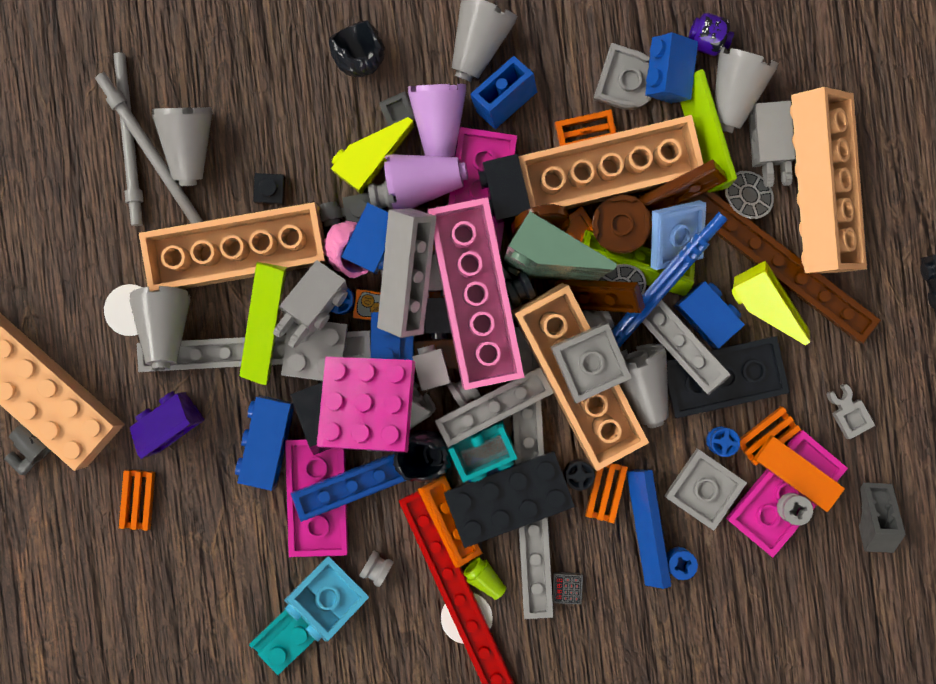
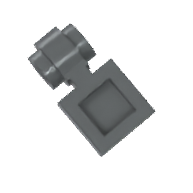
(353, 208)

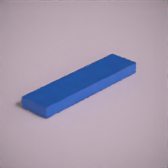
(345, 487)
(648, 528)

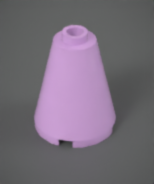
(438, 116)
(422, 178)

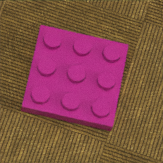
(366, 404)

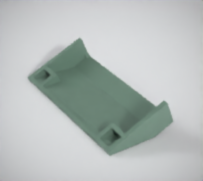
(552, 254)

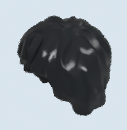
(357, 49)
(426, 457)

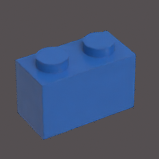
(671, 68)
(504, 92)
(368, 240)
(710, 314)

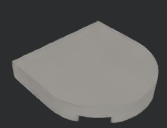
(623, 79)

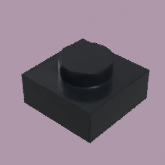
(269, 188)

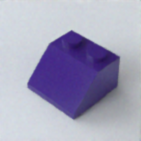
(165, 424)

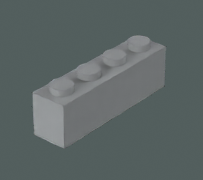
(406, 272)

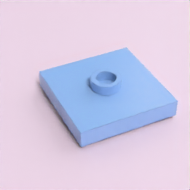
(673, 230)

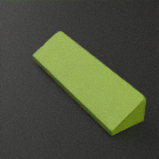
(709, 128)
(642, 260)
(262, 320)

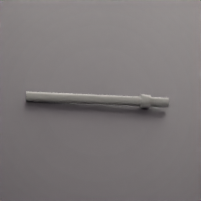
(118, 102)
(133, 194)

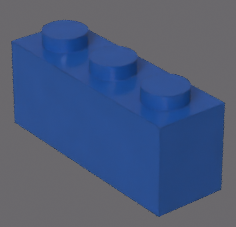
(264, 442)

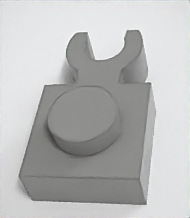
(851, 415)

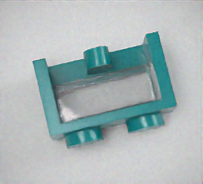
(483, 452)

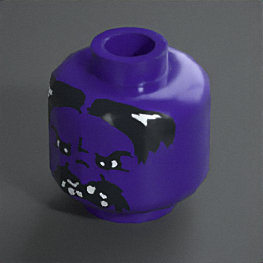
(711, 33)

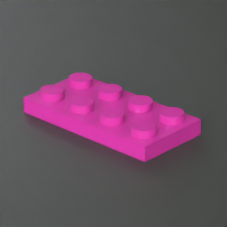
(474, 148)
(757, 511)
(326, 532)

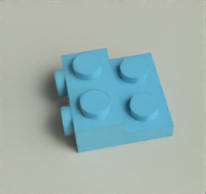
(325, 600)

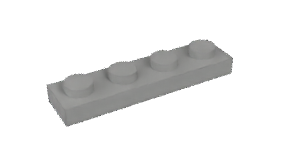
(686, 348)
(493, 407)

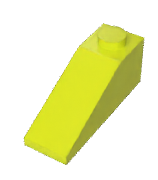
(366, 157)
(767, 300)

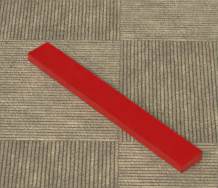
(456, 595)

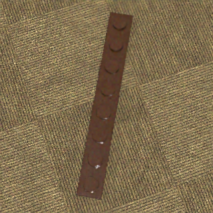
(789, 270)

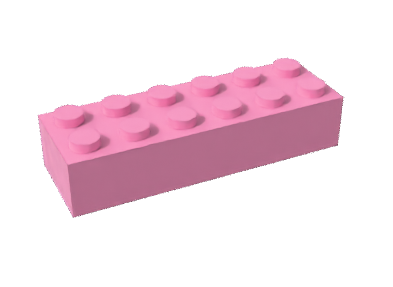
(476, 294)

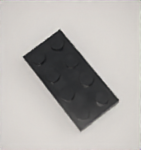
(755, 375)
(509, 499)

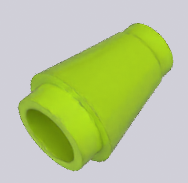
(483, 577)

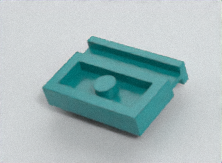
(282, 641)

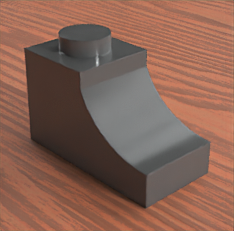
(880, 519)

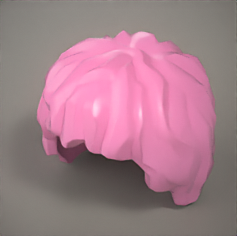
(334, 247)

